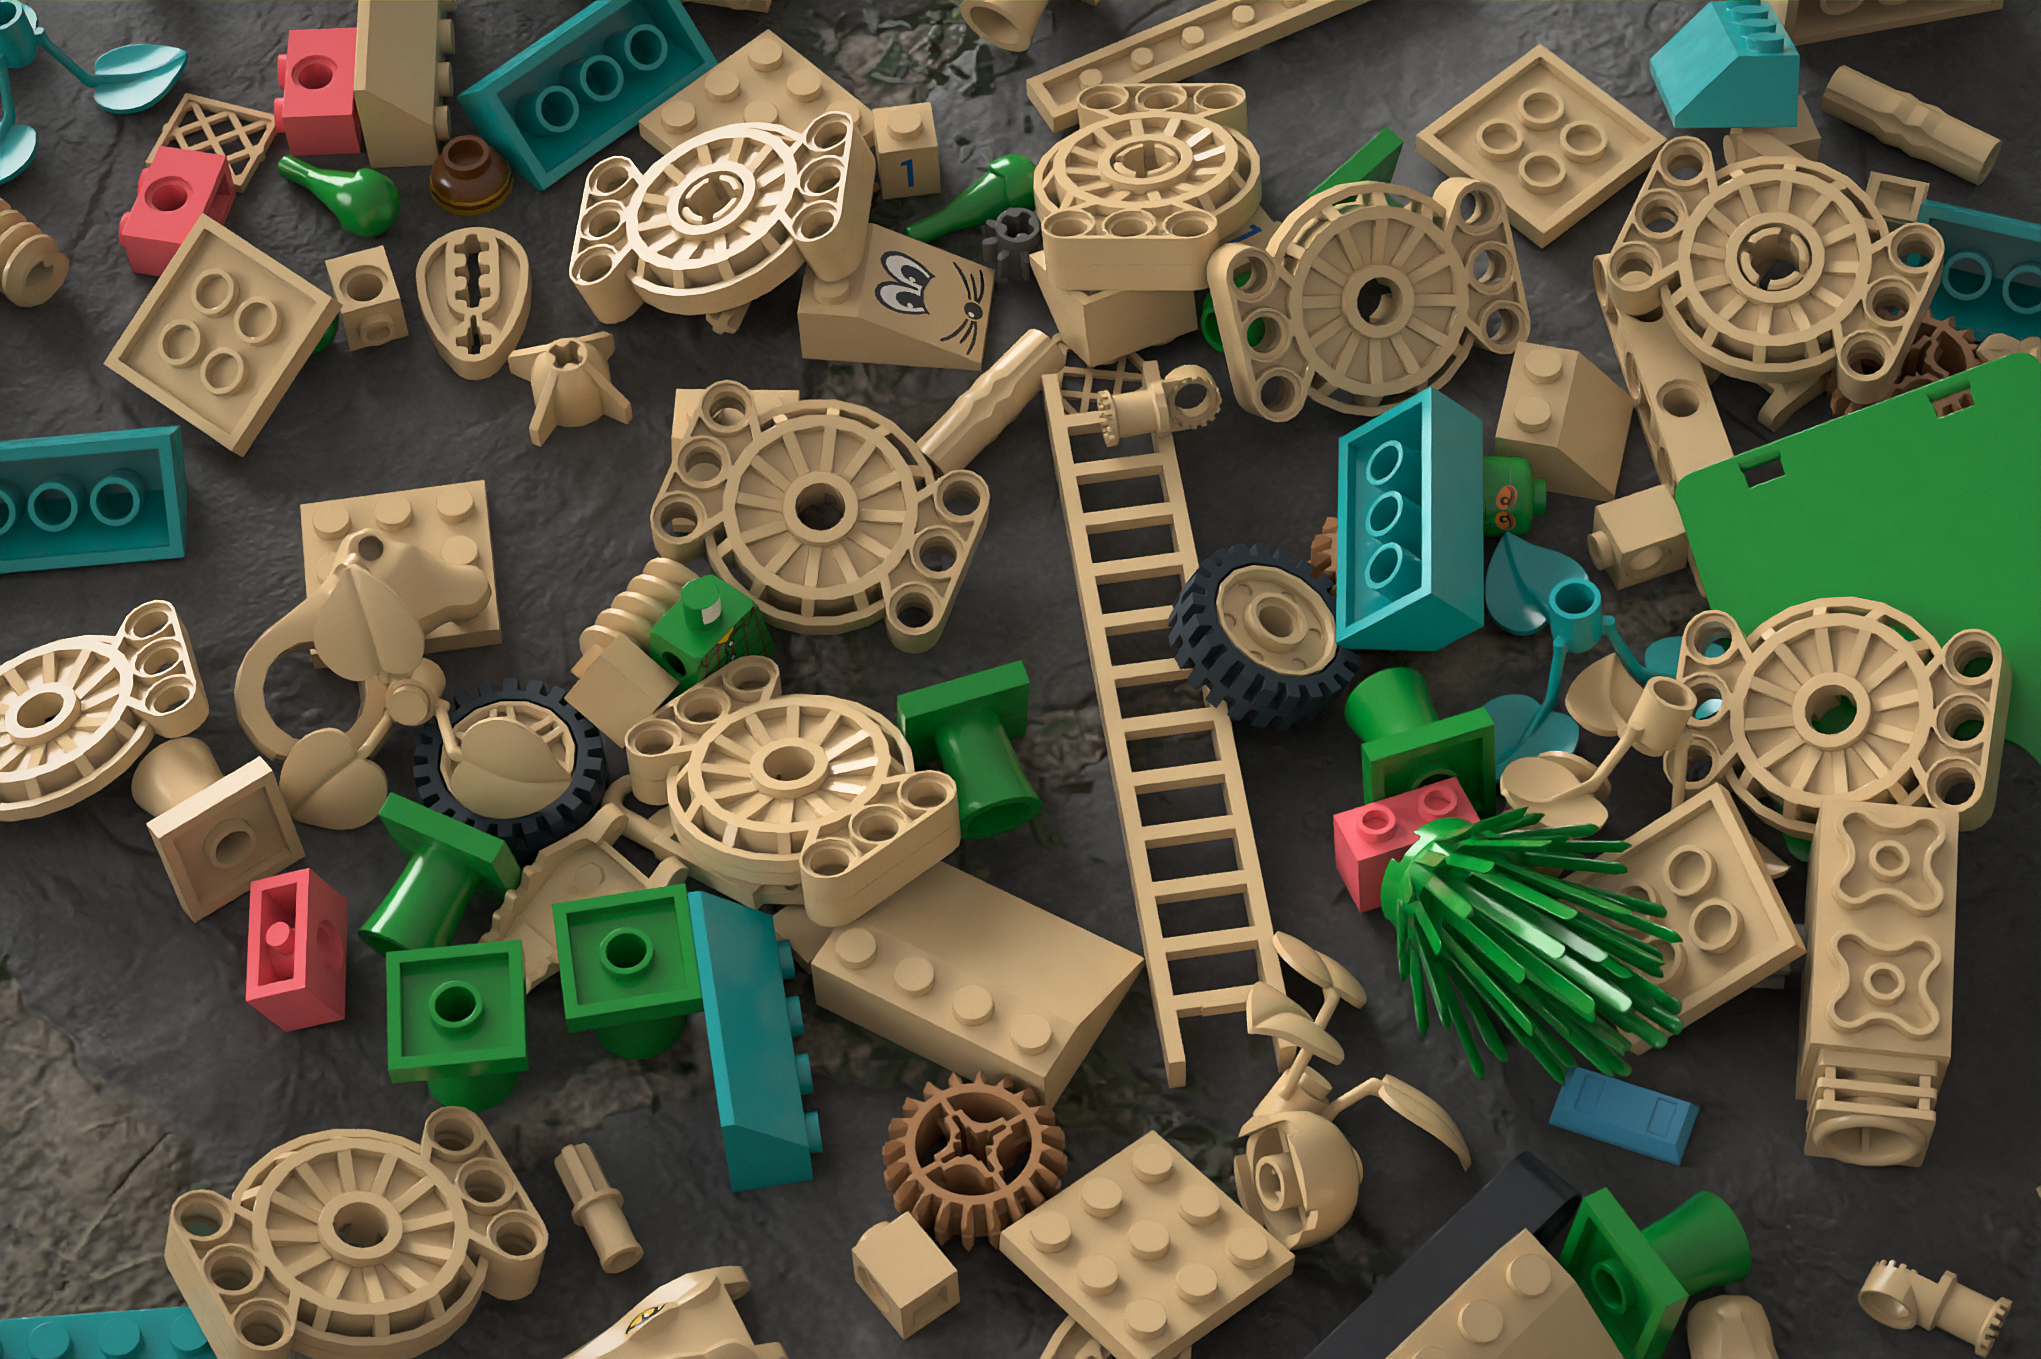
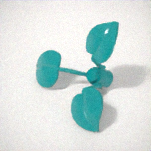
(124, 81)
(1542, 587)

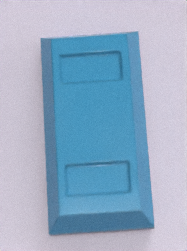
(1624, 1115)

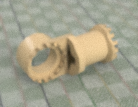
(1155, 407)
(1906, 1298)

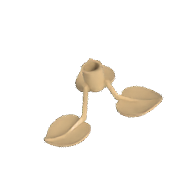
(1610, 705)
(331, 784)
(1304, 1088)

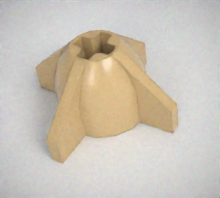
(570, 383)

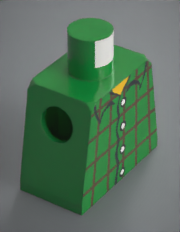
(707, 632)

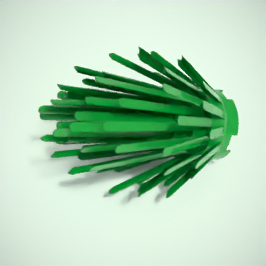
(1487, 918)

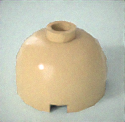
(1297, 1176)

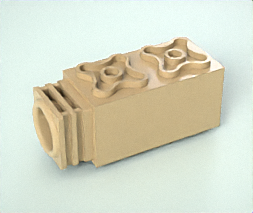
(1877, 980)

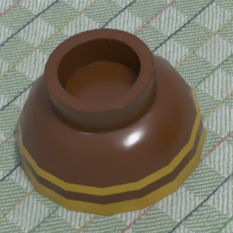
(470, 177)

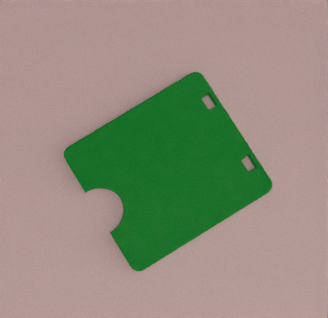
(1898, 515)

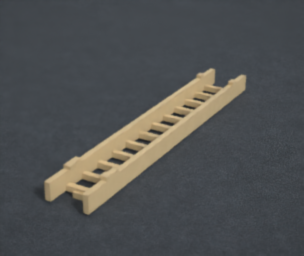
(1118, 731)

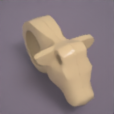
(430, 587)

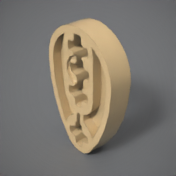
(445, 298)

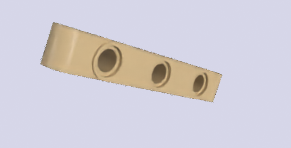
(1667, 389)

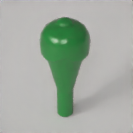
(1003, 186)
(361, 199)

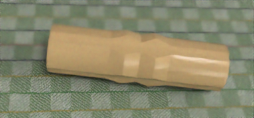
(1911, 125)
(990, 403)

